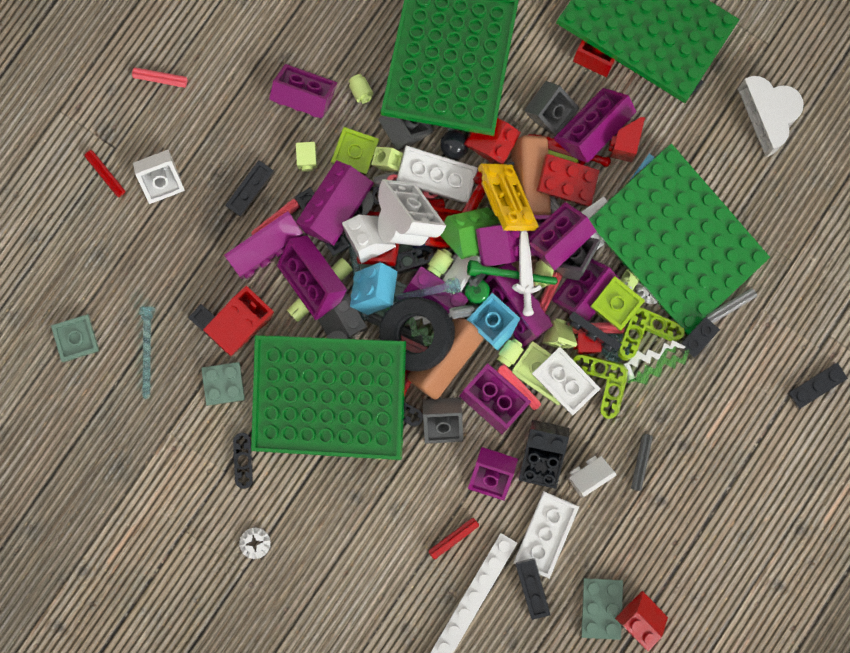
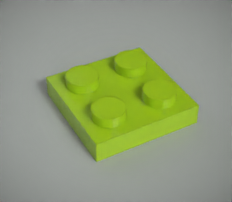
(355, 150)
(617, 303)

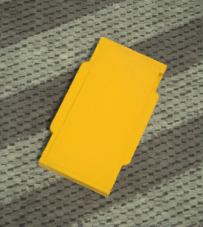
(507, 197)

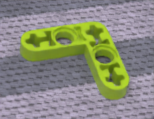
(646, 324)
(612, 380)

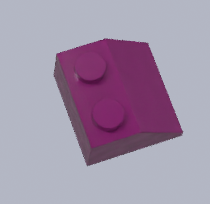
(497, 245)
(493, 473)

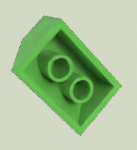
(461, 230)

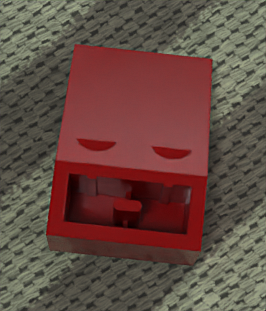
(239, 321)

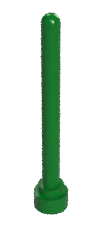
(475, 268)

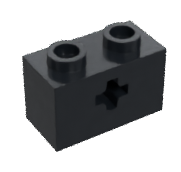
(699, 338)

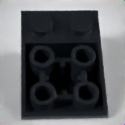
(544, 454)

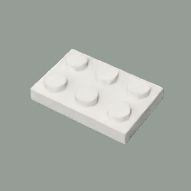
(566, 381)

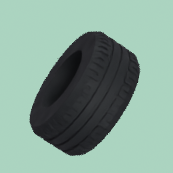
(442, 324)

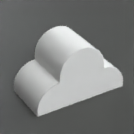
(770, 110)
(406, 214)

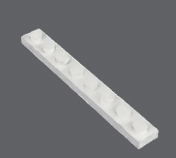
(475, 595)

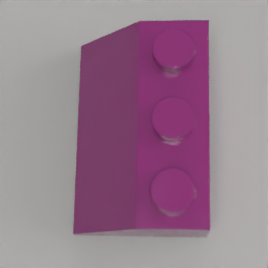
(302, 91)
(561, 235)
(425, 279)
(579, 295)
(494, 398)

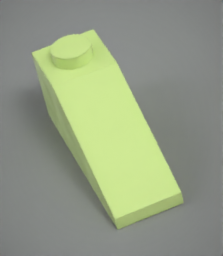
(560, 335)

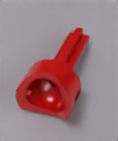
(477, 195)

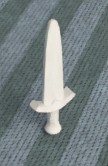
(526, 276)

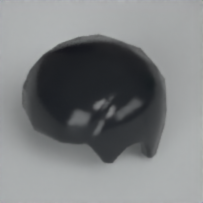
(453, 145)

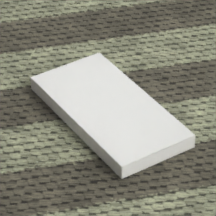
(437, 174)
(547, 532)

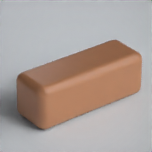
(528, 158)
(437, 379)

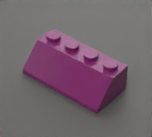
(596, 124)
(334, 202)
(263, 246)
(311, 276)
(528, 327)

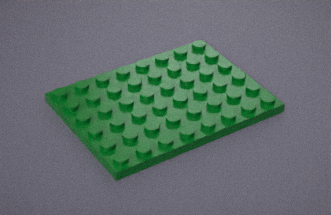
(657, 39)
(450, 63)
(678, 238)
(328, 396)

